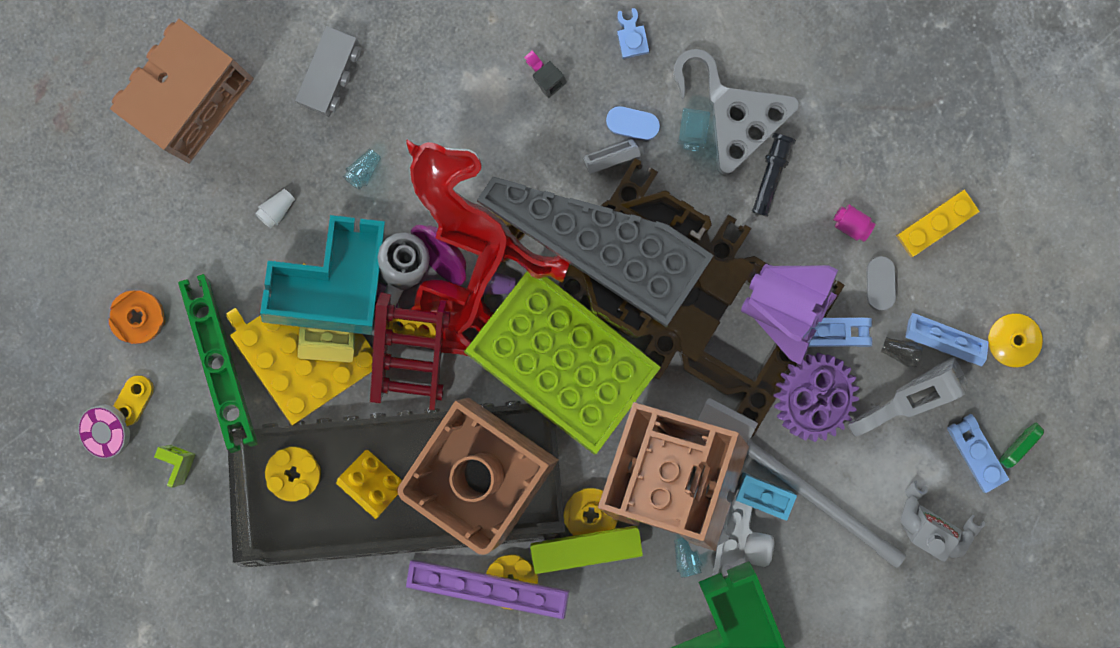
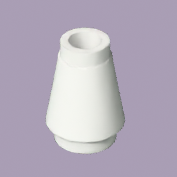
(275, 208)

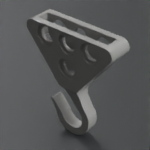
(751, 103)
(949, 385)

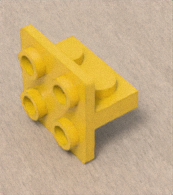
(370, 483)

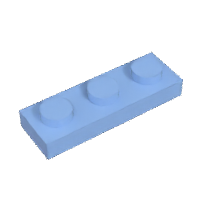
(947, 339)

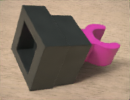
(547, 76)

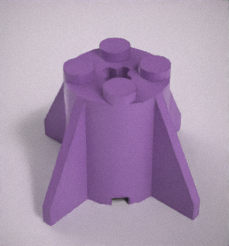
(790, 303)

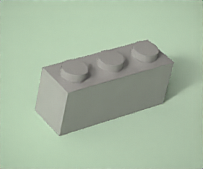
(328, 71)

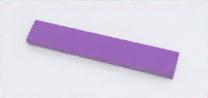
(487, 589)

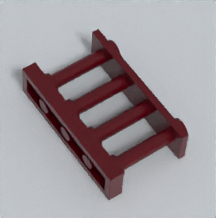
(384, 361)

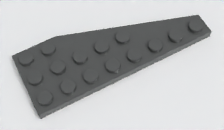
(627, 254)

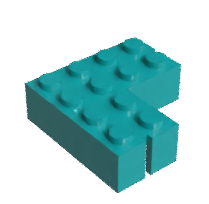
(330, 296)

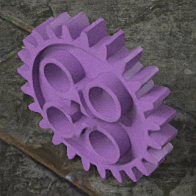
(816, 397)

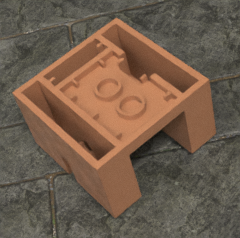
(193, 98)
(662, 458)

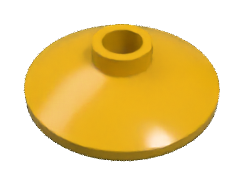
(1002, 340)

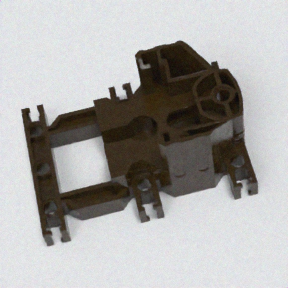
(702, 308)

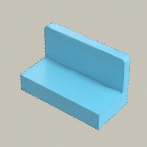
(765, 496)

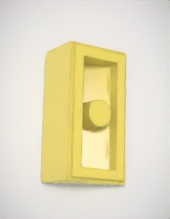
(325, 345)

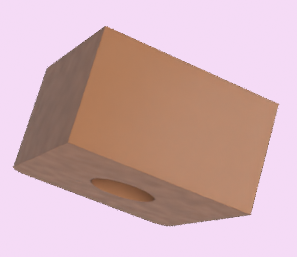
(439, 486)

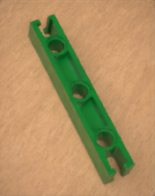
(222, 382)

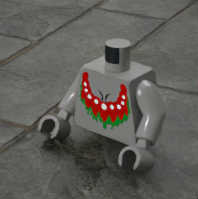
(932, 531)

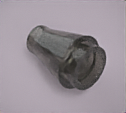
(903, 351)

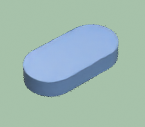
(632, 123)

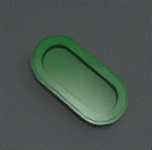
(1021, 446)

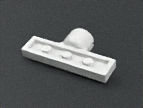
(743, 542)

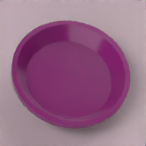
(444, 257)

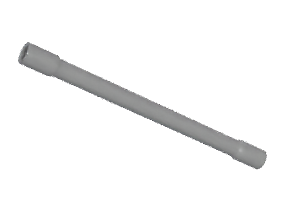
(882, 547)

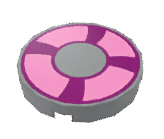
(103, 431)

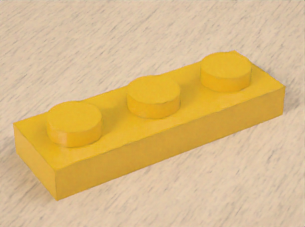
(937, 223)

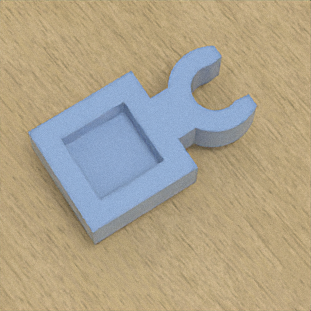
(632, 38)

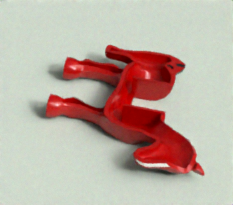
(471, 228)

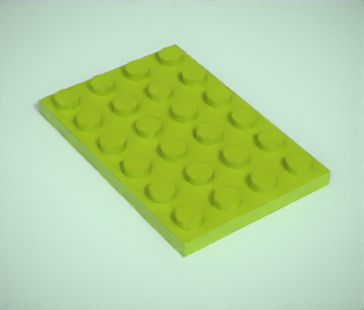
(562, 360)

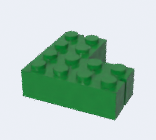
(738, 612)

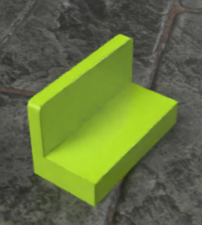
(180, 459)

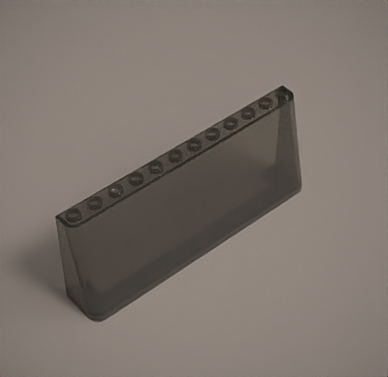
(332, 523)

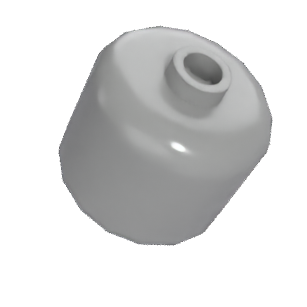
(402, 260)

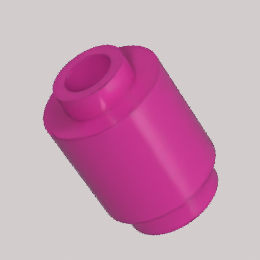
(854, 223)

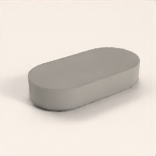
(881, 283)

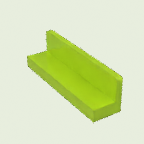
(586, 549)

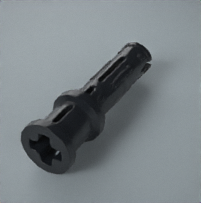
(775, 163)

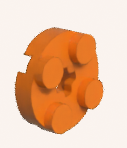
(152, 319)

